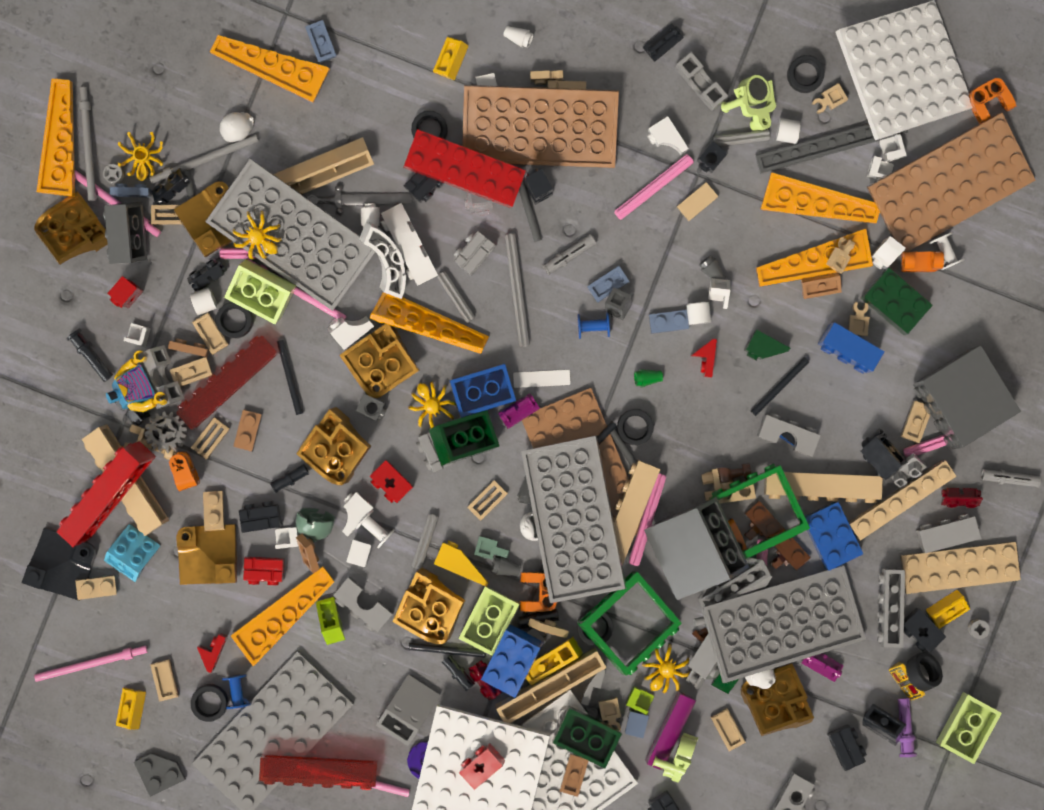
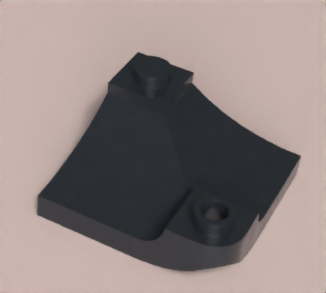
(58, 564)

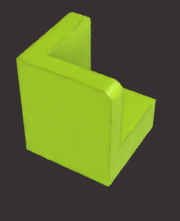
(639, 700)

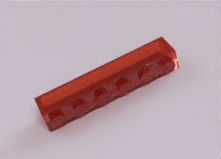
(227, 382)
(318, 771)

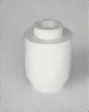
(370, 214)

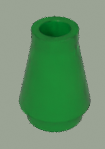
(647, 377)

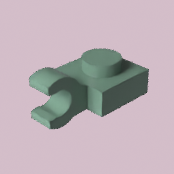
(488, 547)

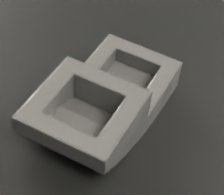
(595, 681)

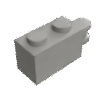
(704, 664)

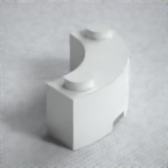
(409, 244)
(391, 260)

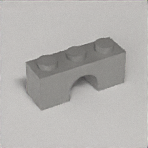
(698, 80)
(155, 371)
(805, 439)
(348, 596)

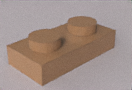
(821, 285)
(197, 349)
(247, 430)
(308, 555)
(573, 775)

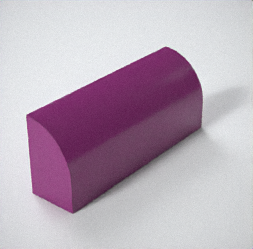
(671, 728)

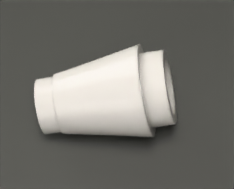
(519, 36)

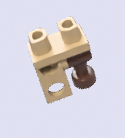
(723, 477)

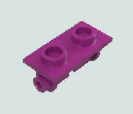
(519, 411)
(824, 665)

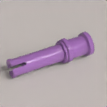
(908, 738)

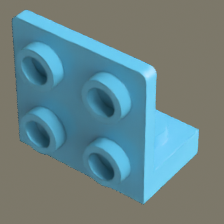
(131, 552)

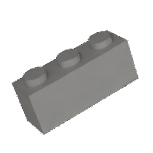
(948, 533)

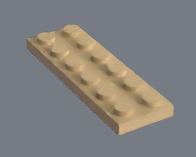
(961, 567)

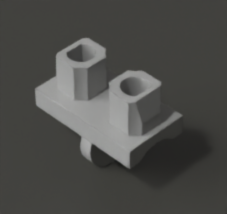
(911, 469)

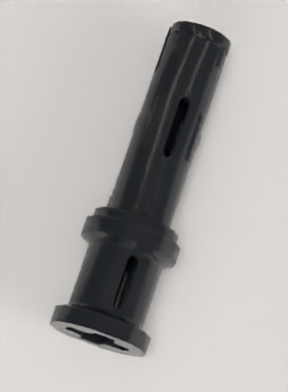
(84, 347)

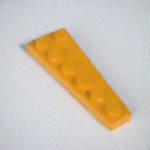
(284, 71)
(57, 155)
(802, 198)
(814, 260)
(423, 321)
(270, 625)

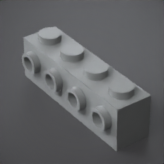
(892, 608)

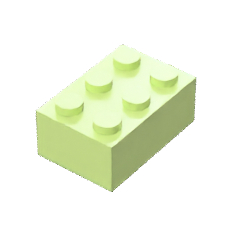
(260, 291)
(489, 620)
(968, 728)

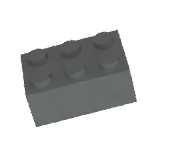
(125, 232)

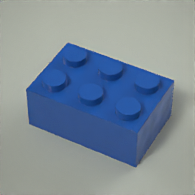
(850, 348)
(482, 390)
(832, 536)
(512, 661)

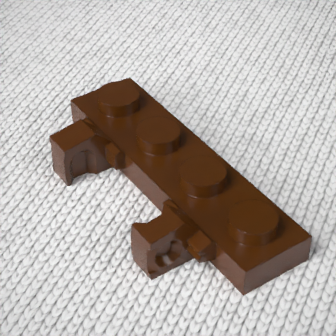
(765, 524)

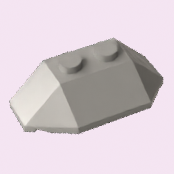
(748, 581)

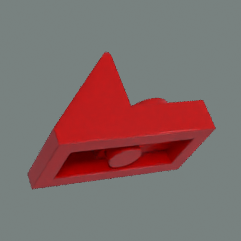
(708, 353)
(209, 656)

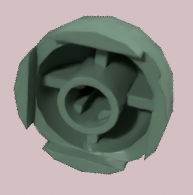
(313, 524)

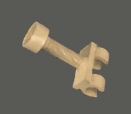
(141, 432)

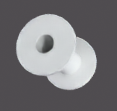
(945, 247)
(374, 528)

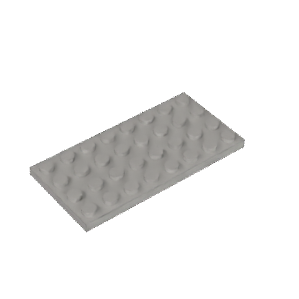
(315, 247)
(573, 519)
(783, 624)
(282, 720)

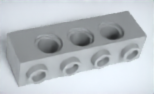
(794, 783)

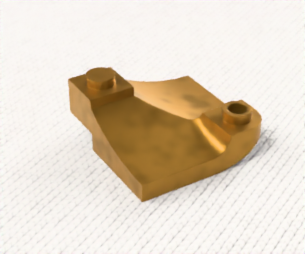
(195, 213)
(71, 229)
(379, 361)
(334, 448)
(207, 555)
(429, 608)
(781, 705)

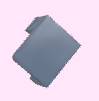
(636, 723)

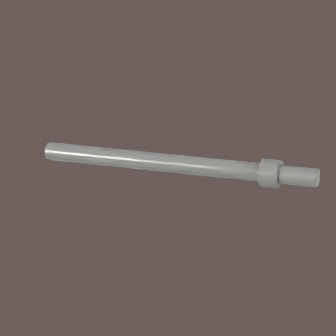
(84, 107)
(205, 158)

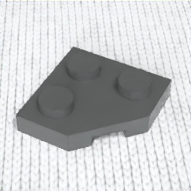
(158, 773)

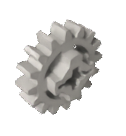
(160, 426)

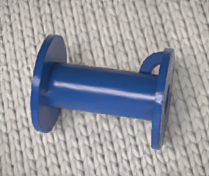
(593, 325)
(236, 691)

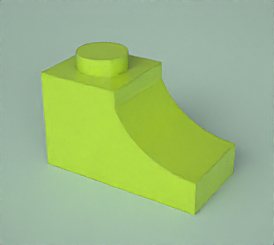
(330, 621)

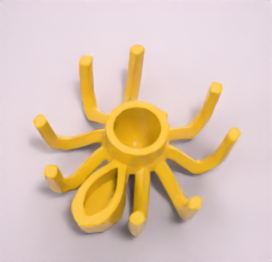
(141, 155)
(257, 236)
(432, 404)
(667, 670)

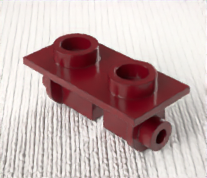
(952, 498)
(486, 689)

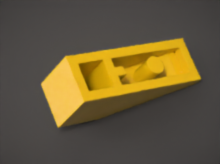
(455, 560)
(554, 660)

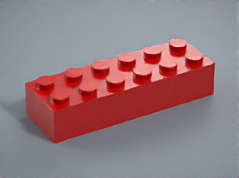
(464, 169)
(105, 493)

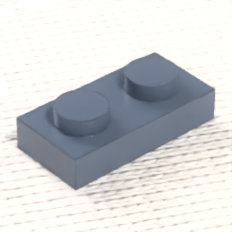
(320, 41)
(122, 190)
(603, 286)
(668, 321)

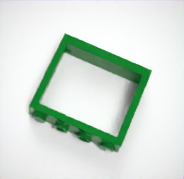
(782, 536)
(610, 599)

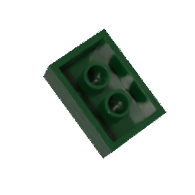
(896, 301)
(464, 438)
(587, 737)

